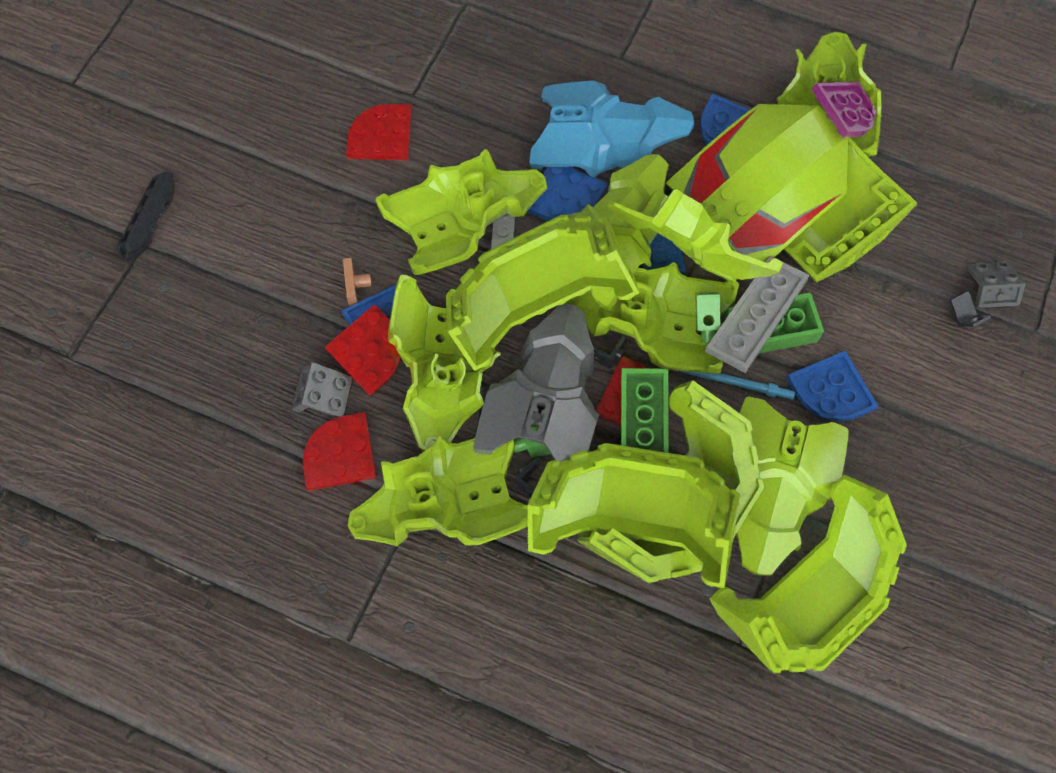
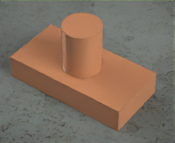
(354, 281)

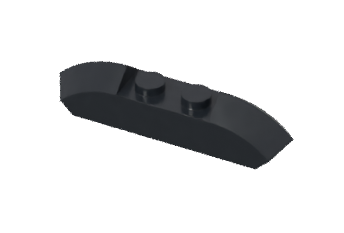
(143, 222)

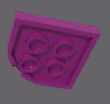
(846, 107)

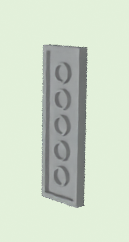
(756, 317)

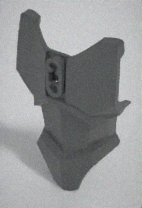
(552, 375)

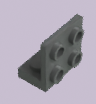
(997, 284)
(322, 390)

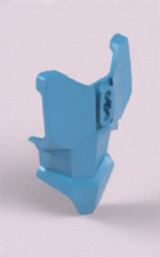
(600, 131)

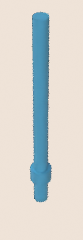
(771, 389)

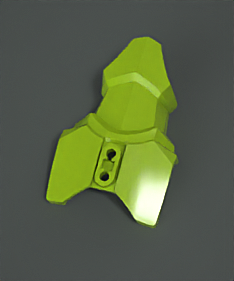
(832, 62)
(633, 189)
(456, 207)
(696, 235)
(653, 315)
(443, 382)
(792, 482)
(438, 494)

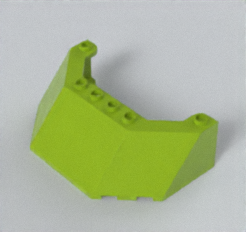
(532, 276)
(725, 446)
(641, 497)
(830, 592)

